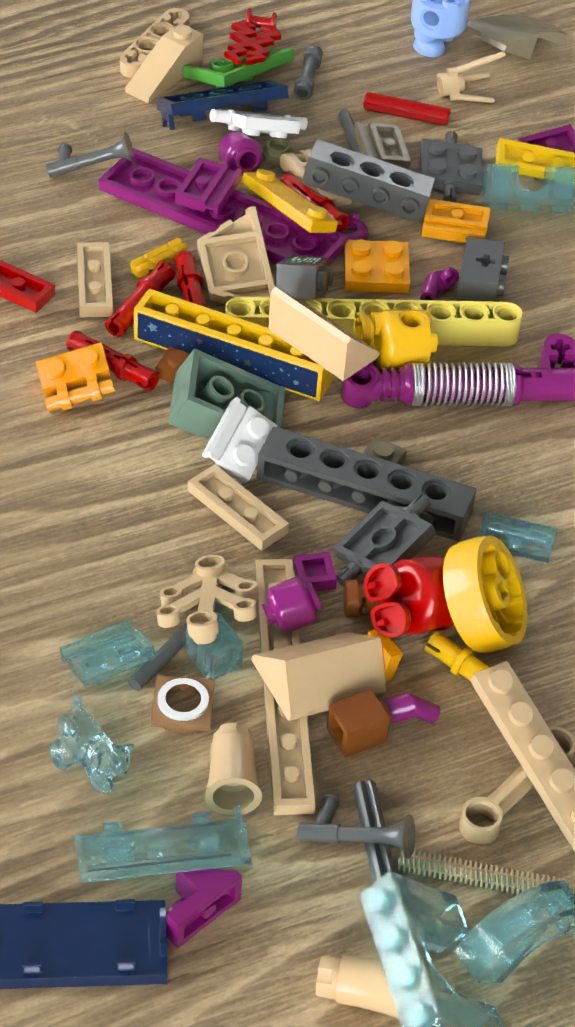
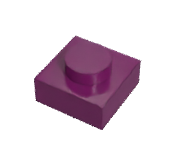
(317, 569)

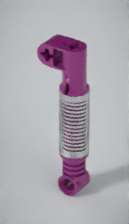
(469, 382)

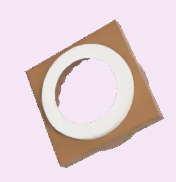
(177, 721)

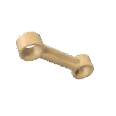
(505, 797)

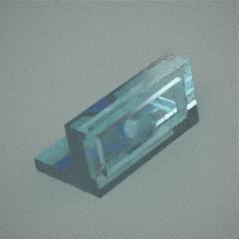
(520, 536)

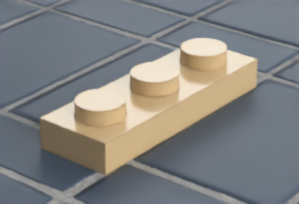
(94, 279)
(238, 507)

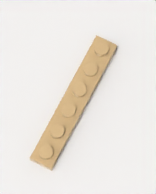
(530, 742)

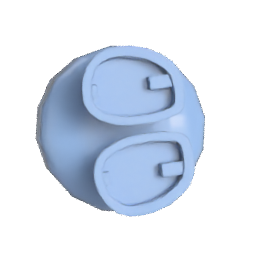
(437, 23)

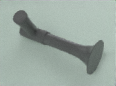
(68, 164)
(323, 831)

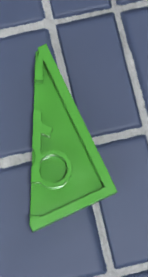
(226, 73)

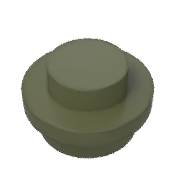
(275, 148)

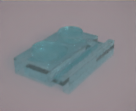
(107, 653)

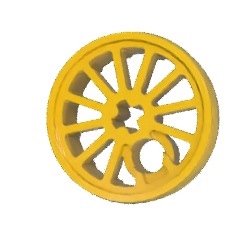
(485, 594)

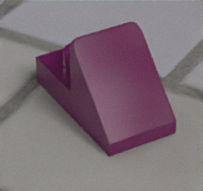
(203, 899)

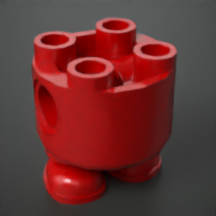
(409, 597)

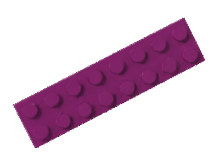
(153, 186)

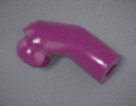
(439, 282)
(409, 706)

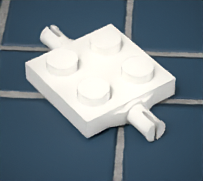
(257, 122)

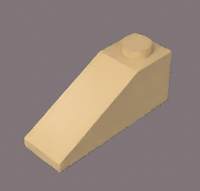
(166, 62)

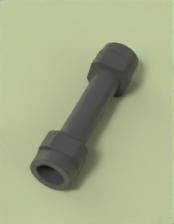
(304, 84)

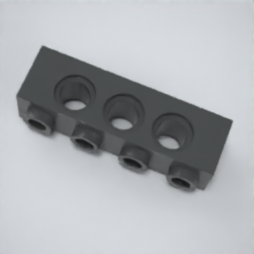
(368, 180)

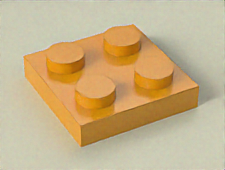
(376, 266)

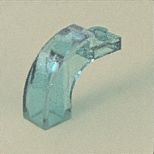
(517, 930)

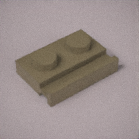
(383, 143)

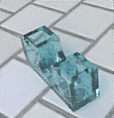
(503, 188)

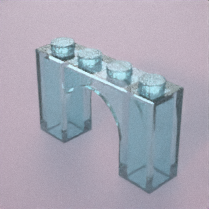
(405, 925)

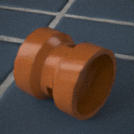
(355, 599)

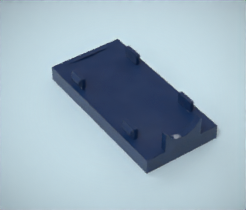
(201, 101)
(83, 944)

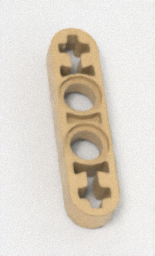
(149, 39)

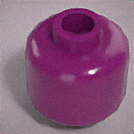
(240, 152)
(291, 604)

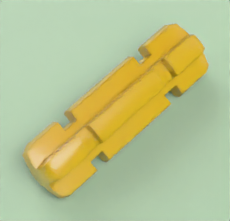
(141, 266)

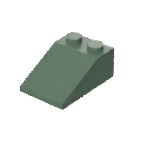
(207, 387)

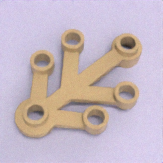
(203, 624)

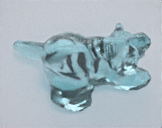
(86, 744)

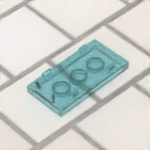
(162, 849)

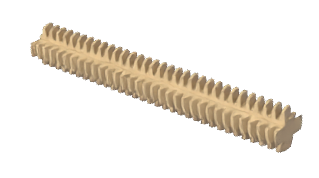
(462, 870)

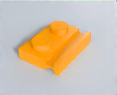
(455, 221)

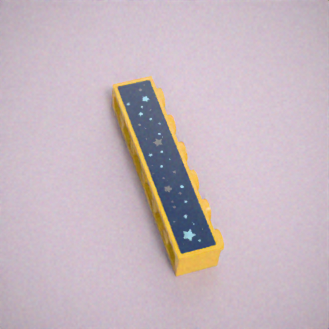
(249, 346)

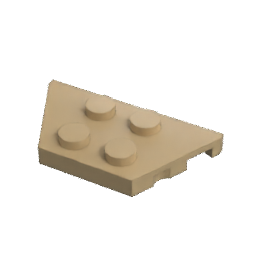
(236, 260)

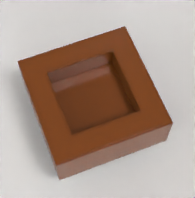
(170, 363)

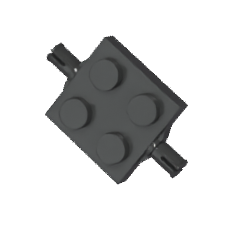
(453, 166)
(384, 537)

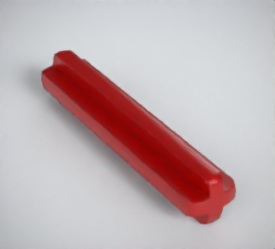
(406, 108)

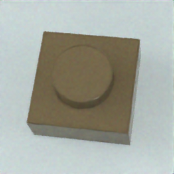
(386, 451)

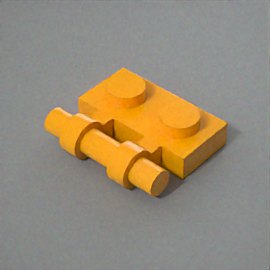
(74, 370)

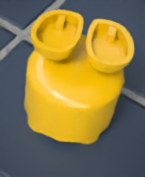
(398, 336)

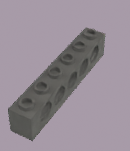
(362, 480)

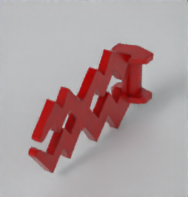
(247, 29)

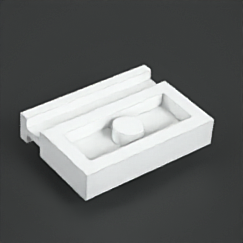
(238, 440)

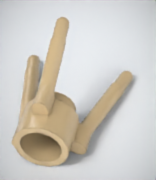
(453, 81)

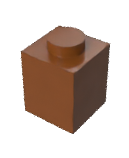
(359, 722)

